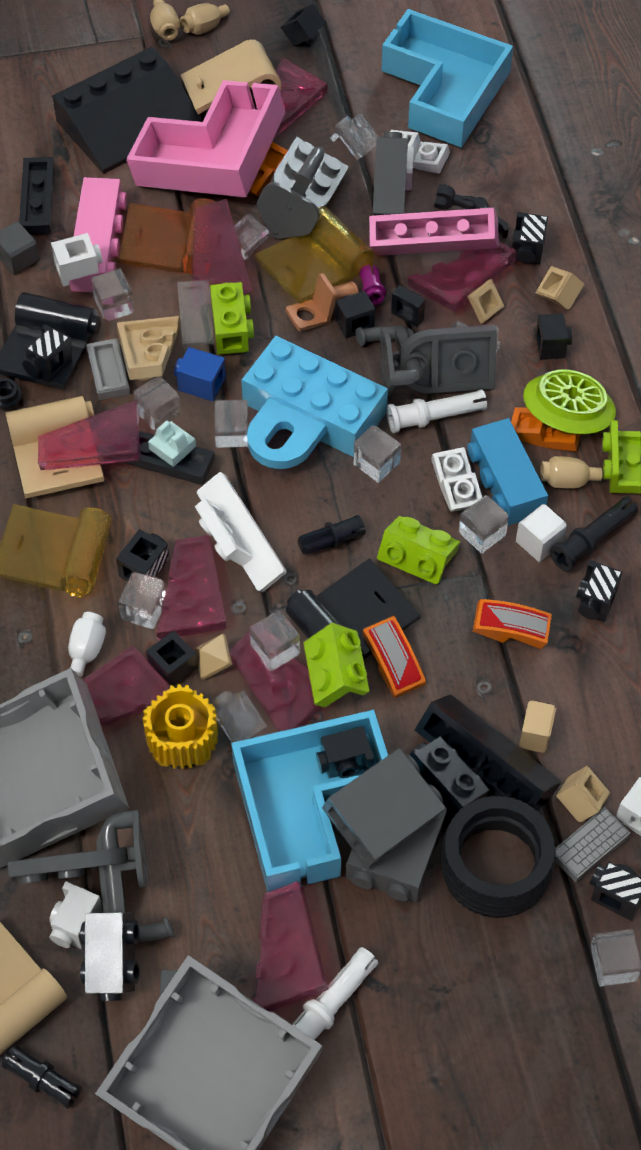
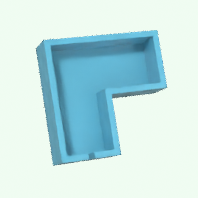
(455, 71)
(287, 794)

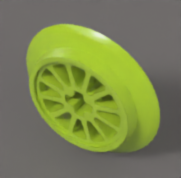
(569, 402)

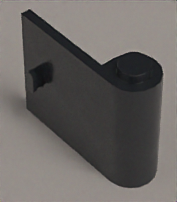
(33, 313)
(352, 604)

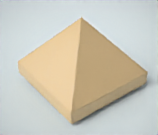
(486, 301)
(213, 656)

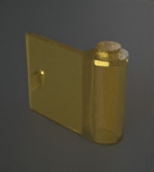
(326, 250)
(56, 548)

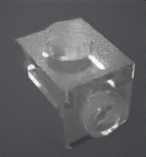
(356, 135)
(250, 234)
(237, 715)

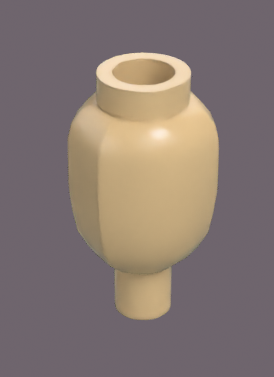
(203, 18)
(164, 20)
(568, 472)

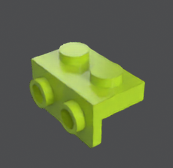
(624, 460)
(417, 549)
(335, 664)

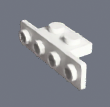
(237, 533)

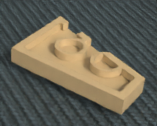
(147, 345)

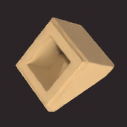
(560, 287)
(537, 726)
(583, 794)

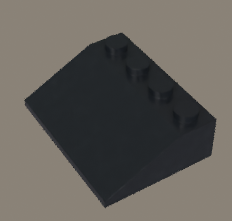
(112, 106)

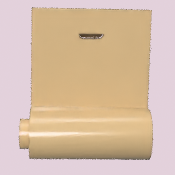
(241, 63)
(31, 422)
(25, 991)

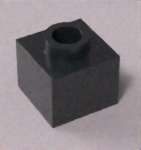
(303, 25)
(354, 312)
(552, 336)
(175, 652)

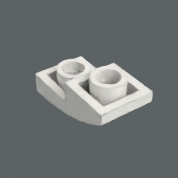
(427, 155)
(456, 479)

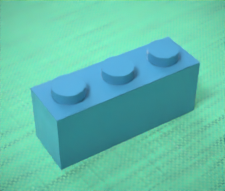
(506, 469)

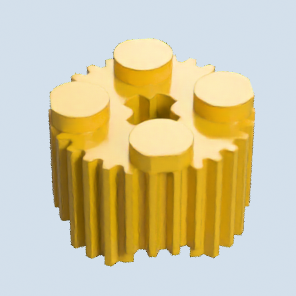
(181, 728)

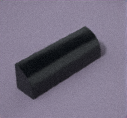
(488, 753)

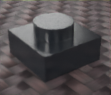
(408, 306)

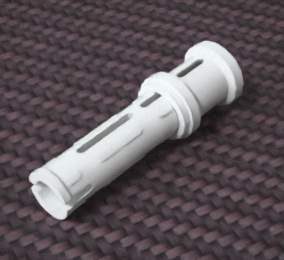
(422, 412)
(320, 1013)

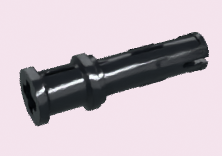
(584, 540)

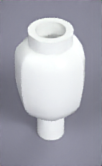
(85, 641)

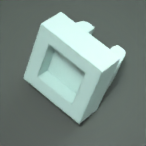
(171, 443)

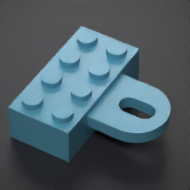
(311, 400)

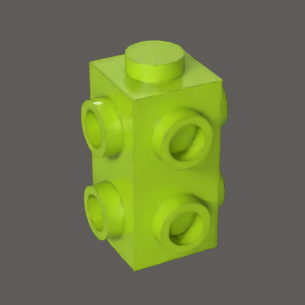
(229, 318)

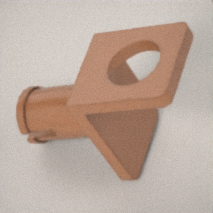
(322, 303)

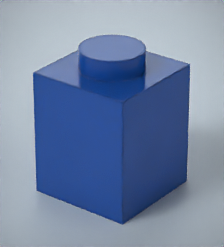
(200, 373)

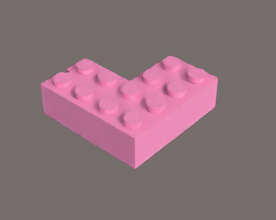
(212, 154)

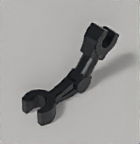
(447, 197)

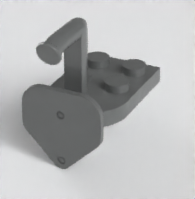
(298, 188)
(435, 357)
(111, 863)

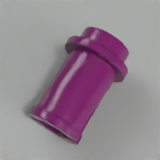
(372, 284)

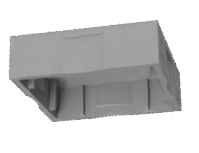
(53, 767)
(209, 1066)

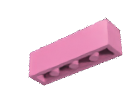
(100, 218)
(434, 231)

